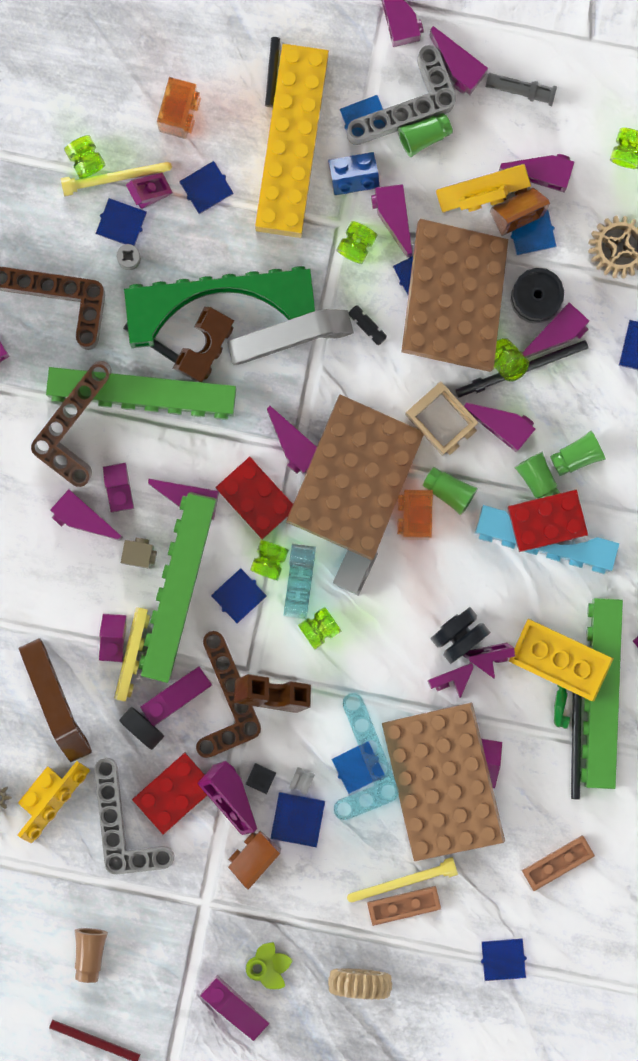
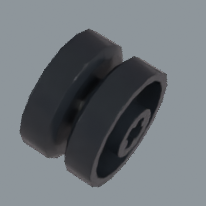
(531, 308)
(460, 635)

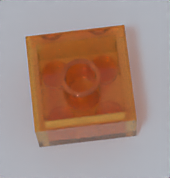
(177, 108)
(416, 514)

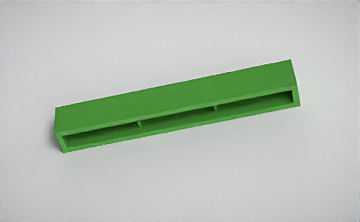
(148, 393)
(178, 586)
(602, 714)

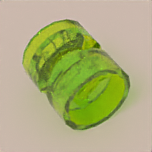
(627, 150)
(84, 155)
(353, 250)
(509, 360)
(269, 560)
(319, 628)

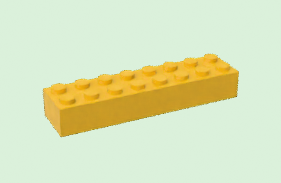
(291, 140)

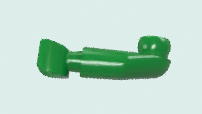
(559, 706)

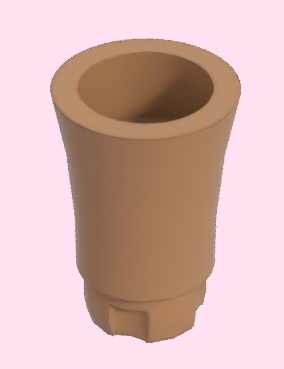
(89, 953)

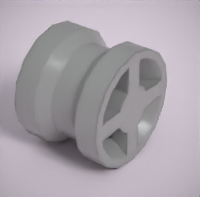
(131, 260)
(301, 781)

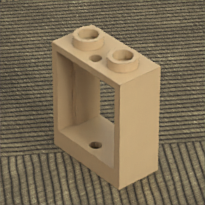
(429, 398)

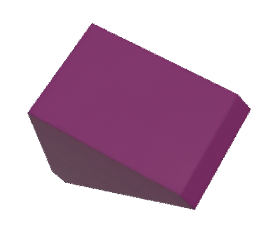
(493, 754)

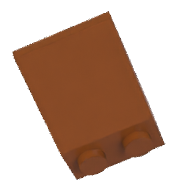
(519, 210)
(254, 858)

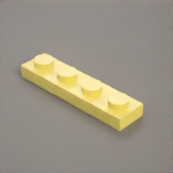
(130, 664)

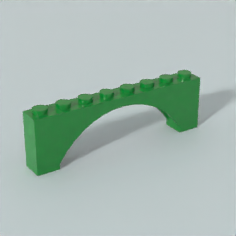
(154, 305)

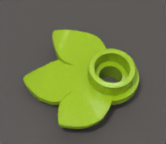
(272, 965)

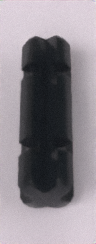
(367, 325)

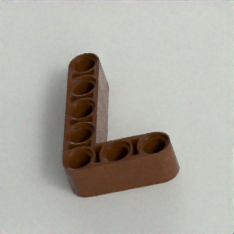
(58, 292)
(67, 420)
(53, 701)
(241, 719)

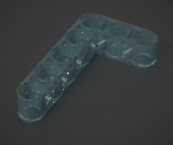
(299, 581)
(370, 760)

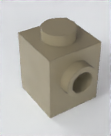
(138, 553)

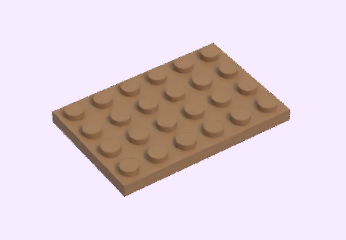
(455, 295)
(355, 477)
(443, 782)

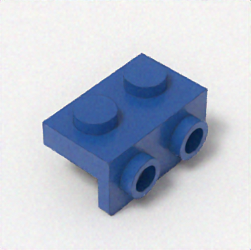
(354, 173)

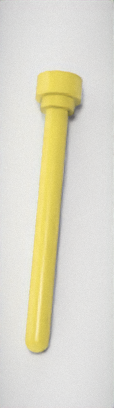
(71, 185)
(446, 868)

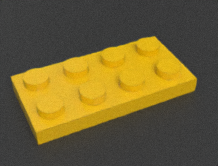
(561, 660)

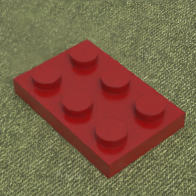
(255, 497)
(547, 520)
(172, 793)

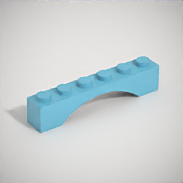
(596, 552)

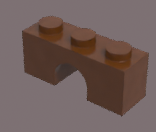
(215, 329)
(258, 692)

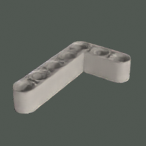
(409, 107)
(315, 325)
(118, 827)

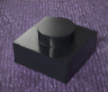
(260, 778)

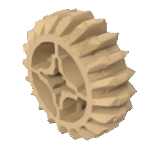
(629, 229)
(359, 983)

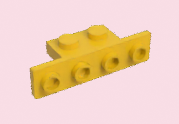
(483, 189)
(47, 797)

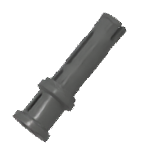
(532, 90)

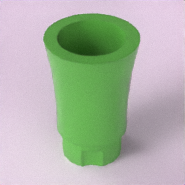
(424, 133)
(578, 454)
(538, 476)
(450, 489)

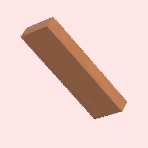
(558, 863)
(404, 905)

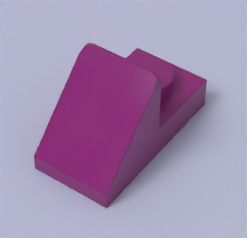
(149, 189)
(118, 487)
(112, 637)
(484, 656)
(459, 677)

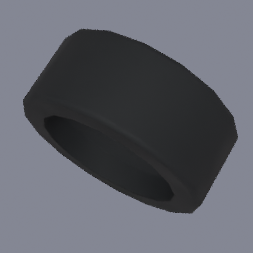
(141, 728)

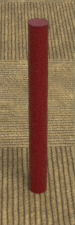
(94, 1041)

